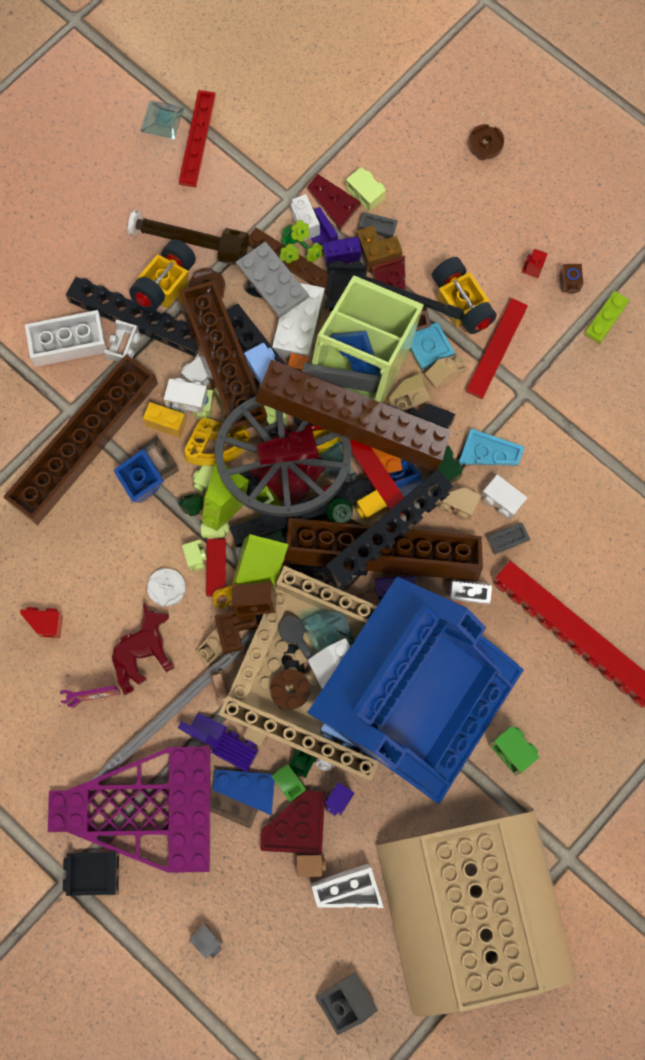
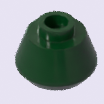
(191, 504)
(337, 507)

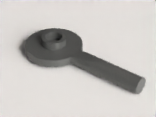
(293, 632)

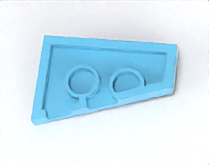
(490, 450)

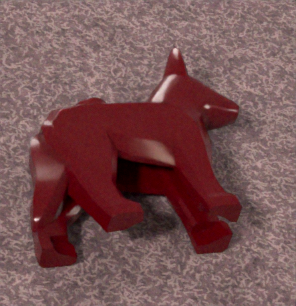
(140, 645)

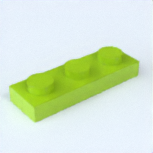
(607, 317)

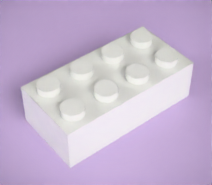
(299, 326)
(65, 338)

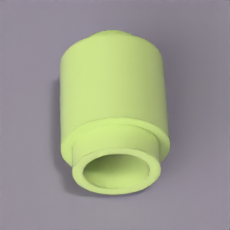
(209, 533)

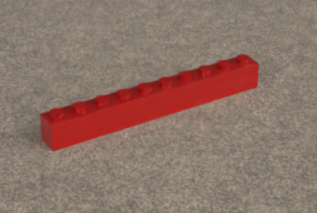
(573, 630)

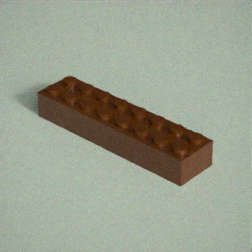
(220, 351)

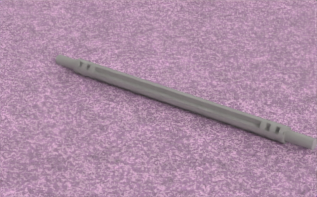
(168, 713)

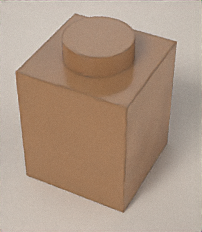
(310, 866)

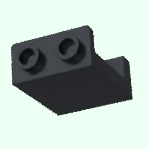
(339, 278)
(91, 874)

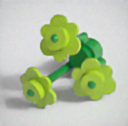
(294, 234)

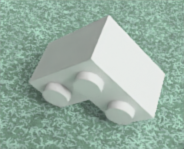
(185, 396)

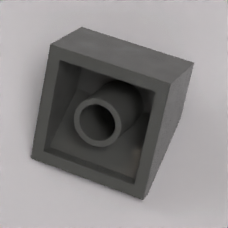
(346, 1003)

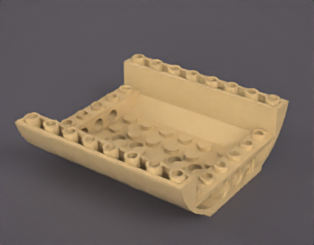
(250, 697)
(442, 922)

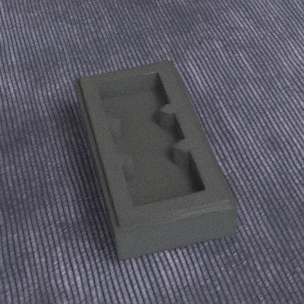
(383, 226)
(508, 538)

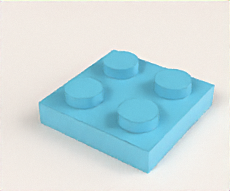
(430, 346)

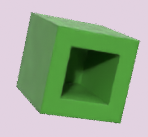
(288, 782)

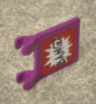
(87, 695)

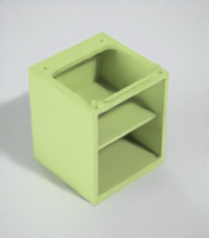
(389, 325)

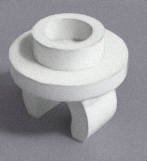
(323, 765)

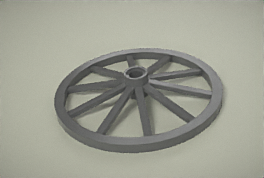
(249, 501)

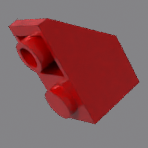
(44, 623)

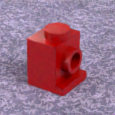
(534, 263)

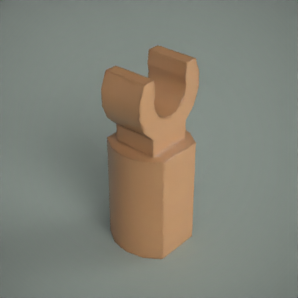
(219, 685)

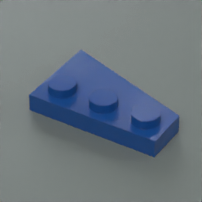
(361, 342)
(246, 787)

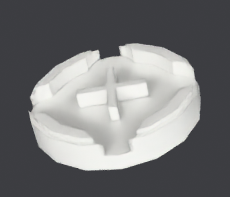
(166, 587)

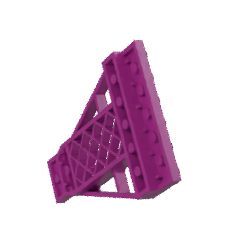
(188, 810)

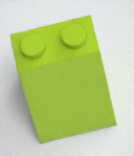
(219, 503)
(259, 560)

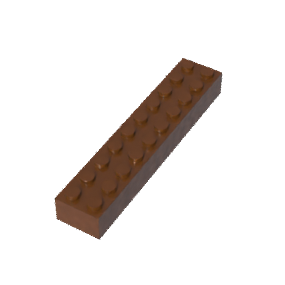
(353, 415)
(81, 440)
(412, 554)

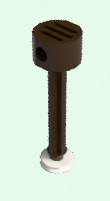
(230, 246)

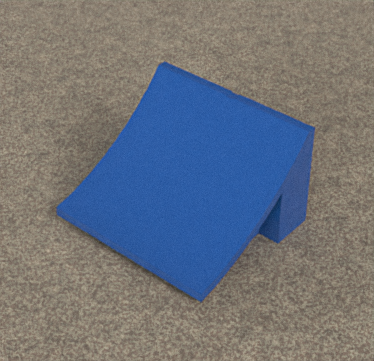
(418, 687)

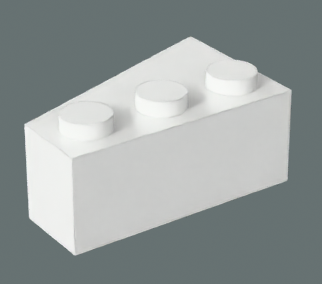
(348, 889)

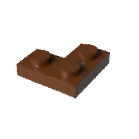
(229, 627)

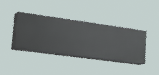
(343, 378)

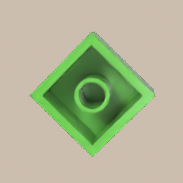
(514, 750)

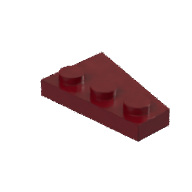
(335, 201)
(291, 448)

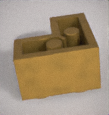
(377, 251)

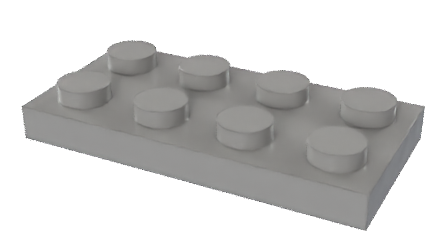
(272, 279)

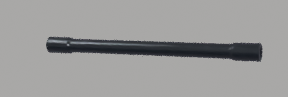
(448, 310)

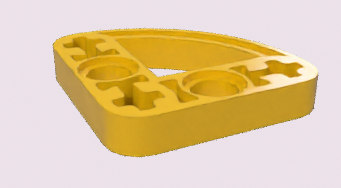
(207, 434)

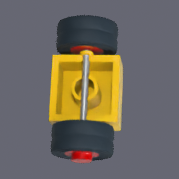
(163, 277)
(465, 293)

